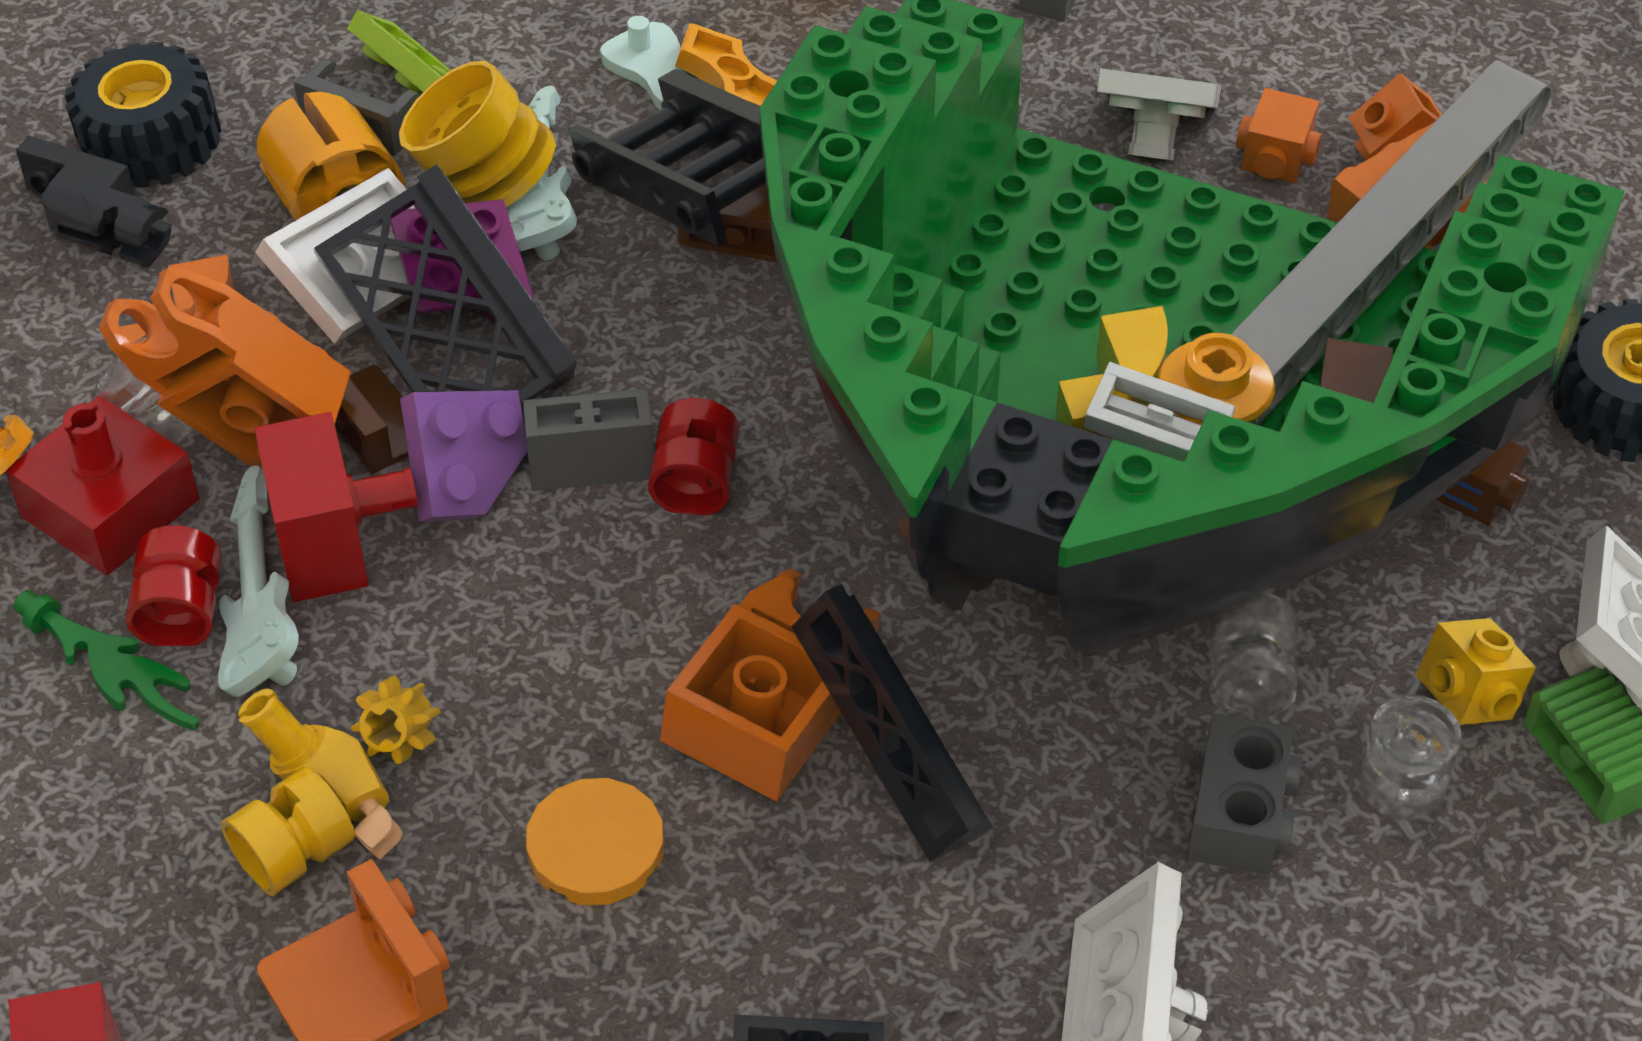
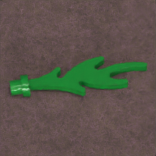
(108, 658)

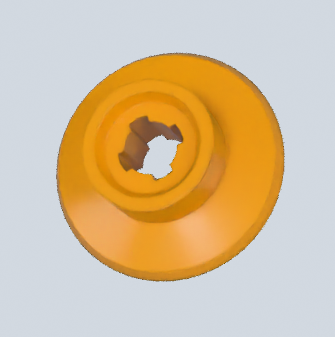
(1242, 377)

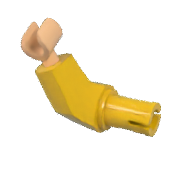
(334, 757)

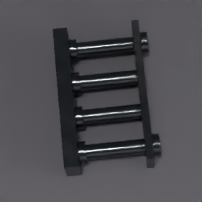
(703, 117)

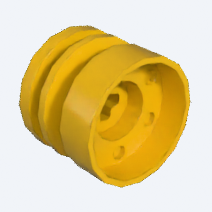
(478, 135)

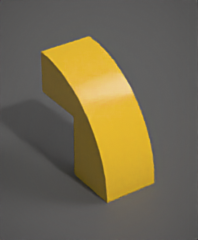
(1127, 339)

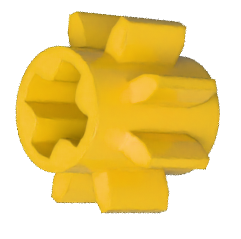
(381, 711)

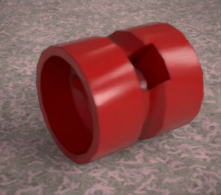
(694, 457)
(174, 587)

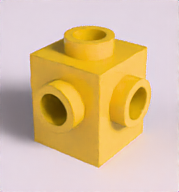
(1475, 671)

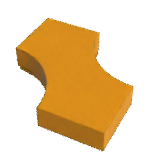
(722, 63)

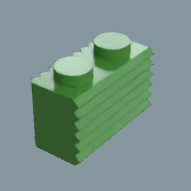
(1593, 739)

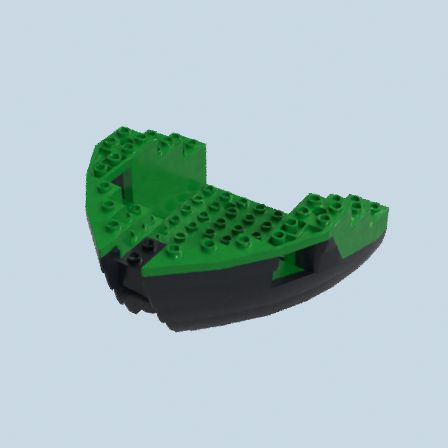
(967, 273)

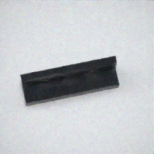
(890, 724)

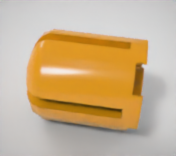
(313, 166)

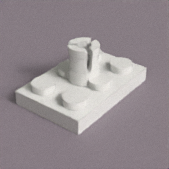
(1157, 107)
(293, 261)
(1609, 613)
(1125, 967)

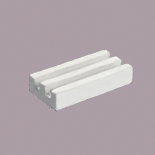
(1149, 426)

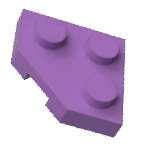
(462, 449)

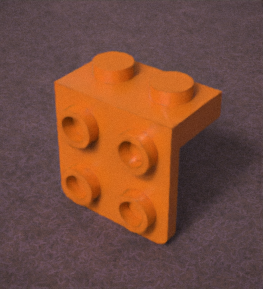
(362, 973)

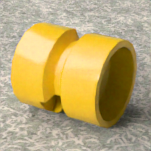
(295, 826)

